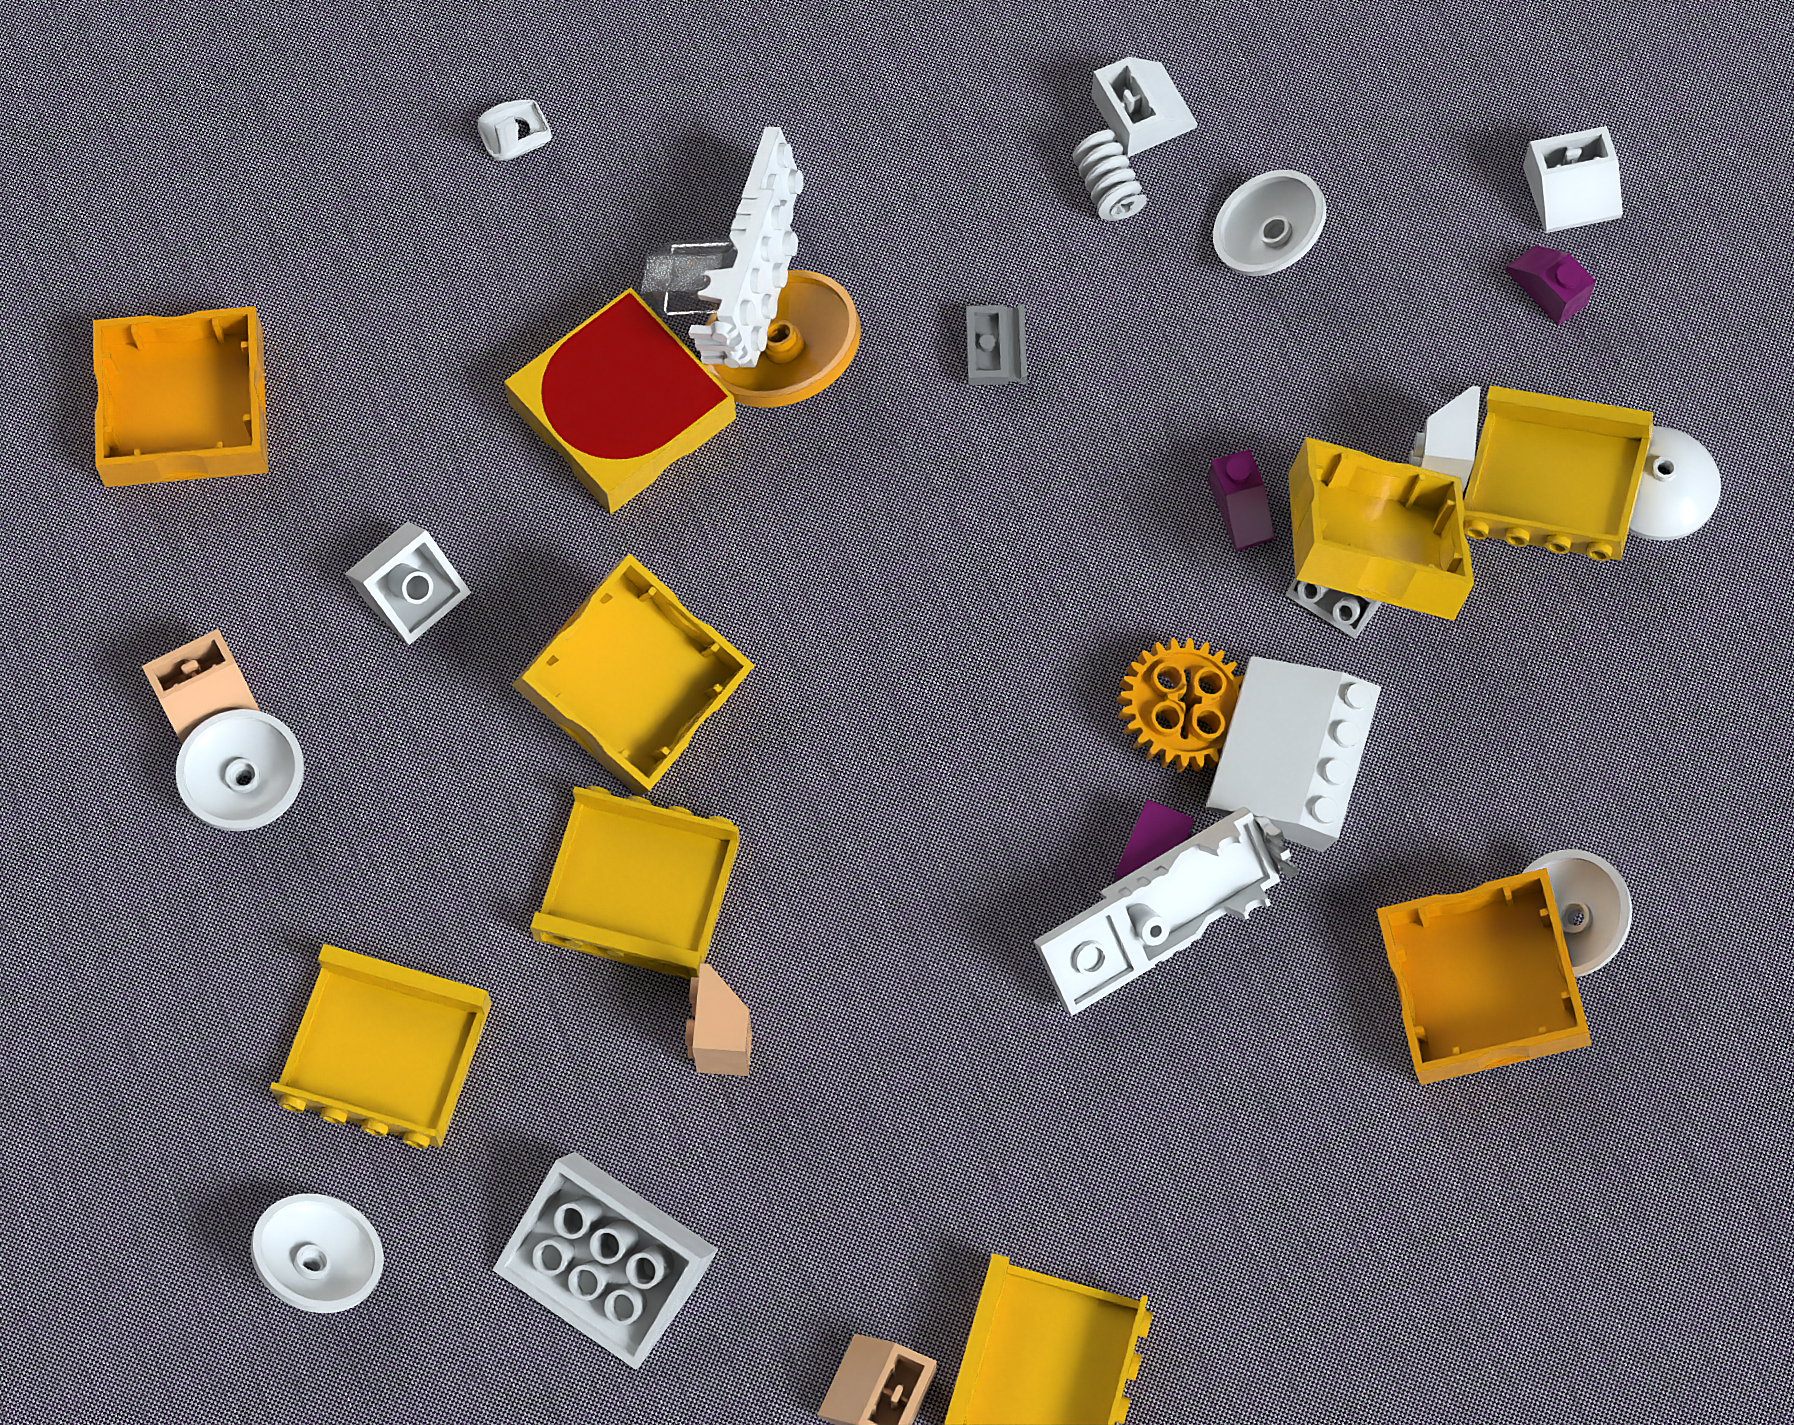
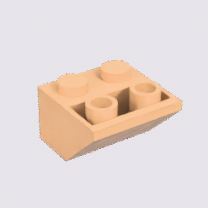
(198, 683)
(721, 1029)
(878, 1384)

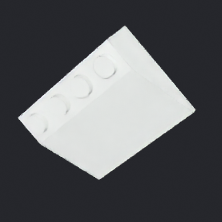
(1294, 748)
(604, 1258)

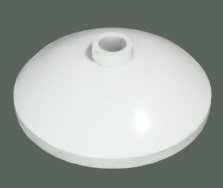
(1269, 222)
(1680, 501)
(233, 747)
(1598, 890)
(323, 1236)

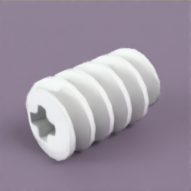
(1108, 176)

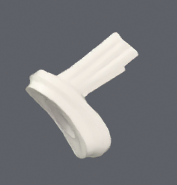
(500, 130)

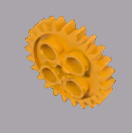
(1148, 699)

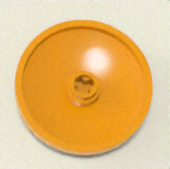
(805, 345)

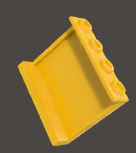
(1557, 473)
(637, 883)
(383, 1047)
(1047, 1352)

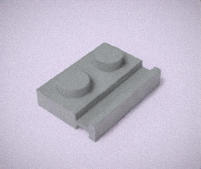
(996, 345)

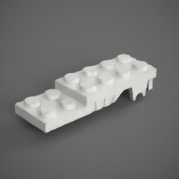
(764, 250)
(1164, 907)

